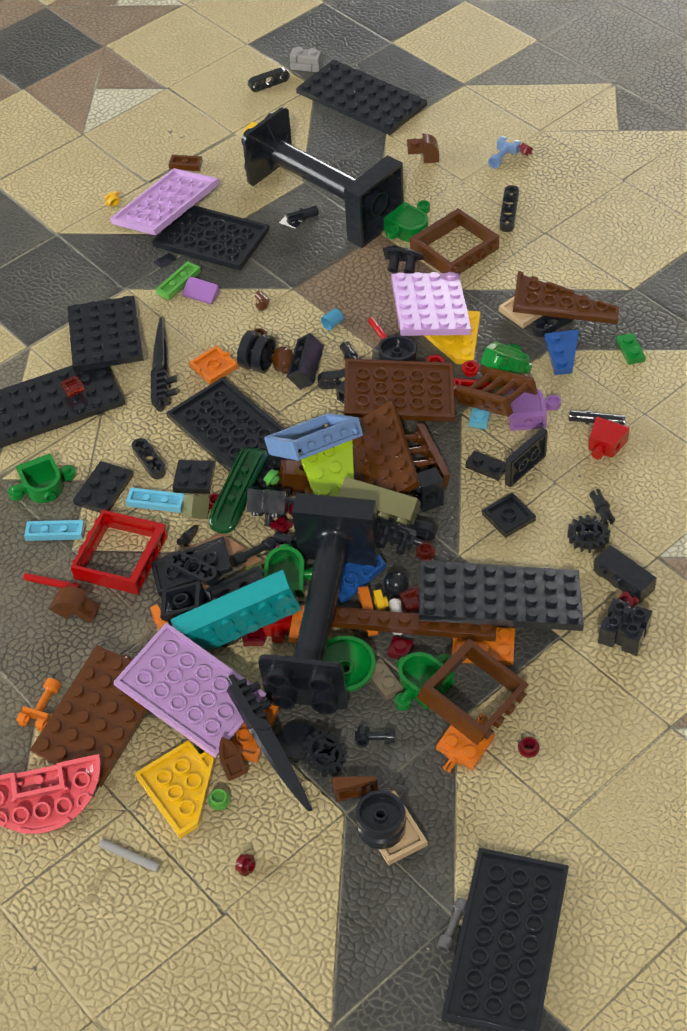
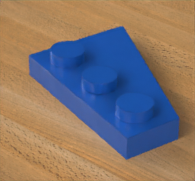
(562, 350)
(357, 576)

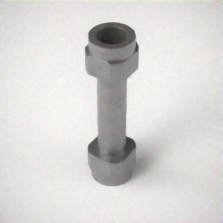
(446, 941)

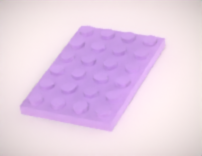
(165, 201)
(430, 304)
(184, 688)

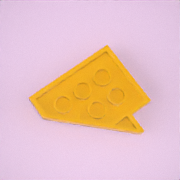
(459, 347)
(179, 786)

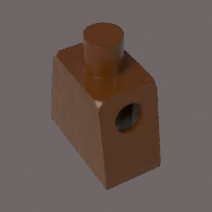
(293, 476)

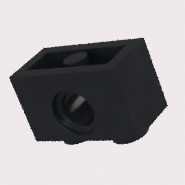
(431, 489)

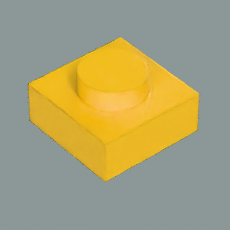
(380, 602)

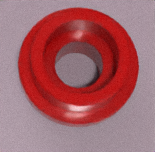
(470, 368)

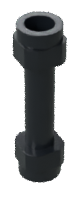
(266, 545)

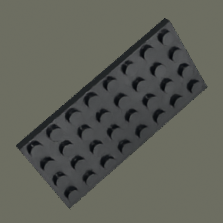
(362, 97)
(43, 405)
(226, 423)
(500, 595)
(506, 943)

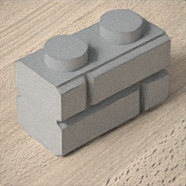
(306, 59)

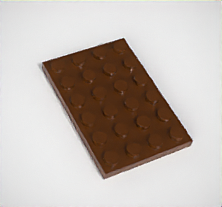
(417, 388)
(383, 453)
(92, 716)

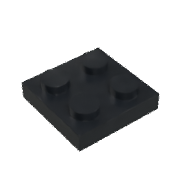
(194, 476)

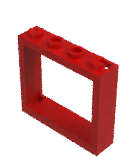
(106, 519)

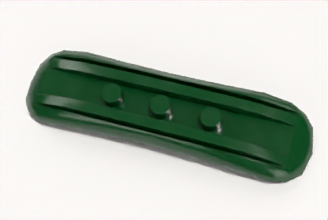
(233, 495)

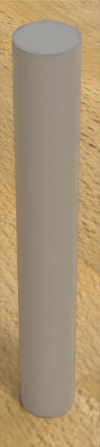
(129, 855)

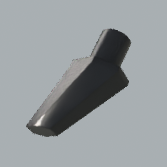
(187, 536)

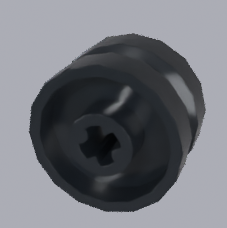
(397, 348)
(256, 351)
(380, 819)

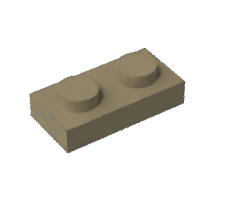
(385, 681)

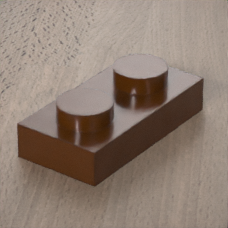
(185, 162)

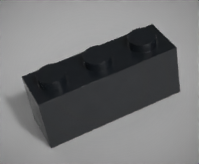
(305, 361)
(624, 573)

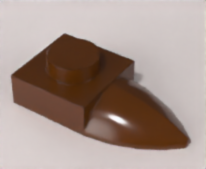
(231, 760)

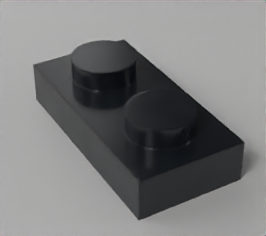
(486, 465)

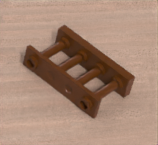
(495, 402)
(429, 451)

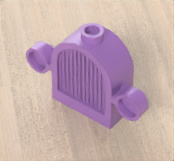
(531, 410)

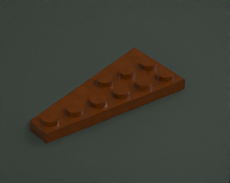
(557, 301)

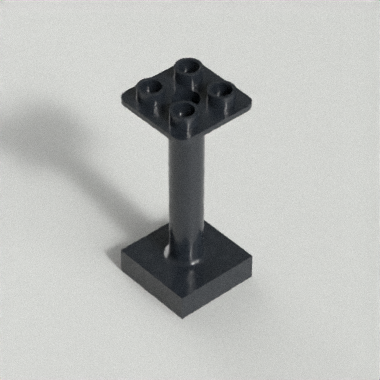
(366, 197)
(332, 534)

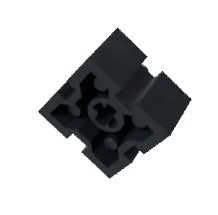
(268, 501)
(625, 626)

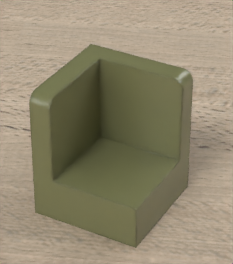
(195, 506)

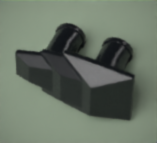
(397, 253)

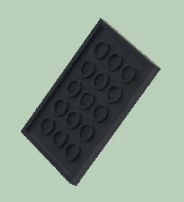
(212, 237)
(104, 333)

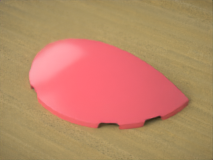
(47, 796)

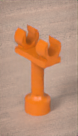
(51, 687)

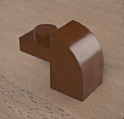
(427, 145)
(73, 601)

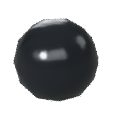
(396, 583)

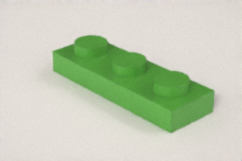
(177, 280)

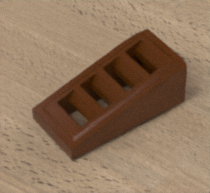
(353, 786)

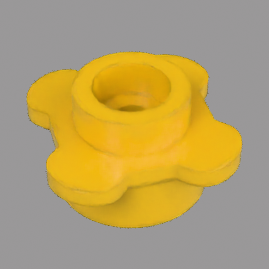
(112, 199)

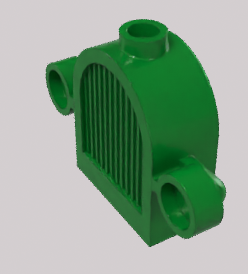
(406, 220)
(506, 358)
(41, 479)
(293, 565)
(414, 672)

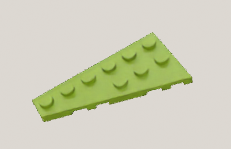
(329, 468)

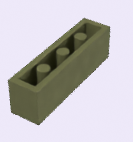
(388, 502)

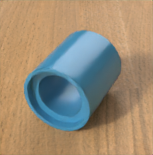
(332, 319)

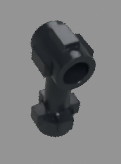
(363, 736)

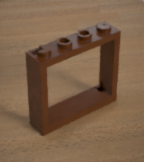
(443, 226)
(456, 716)

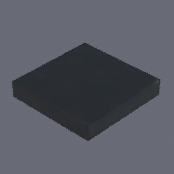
(508, 515)

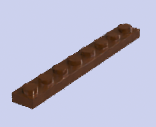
(409, 624)

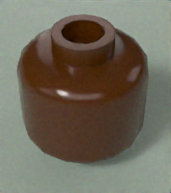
(281, 359)

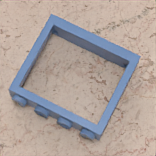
(313, 436)

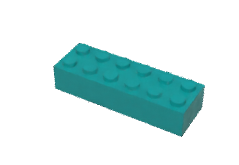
(239, 612)

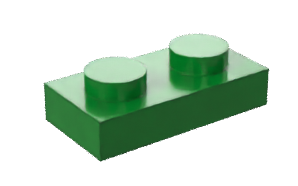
(630, 348)

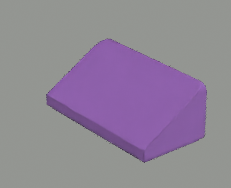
(201, 290)

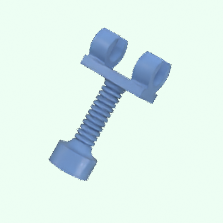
(504, 147)

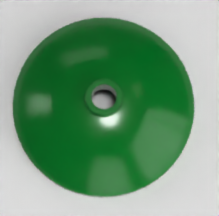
(355, 656)

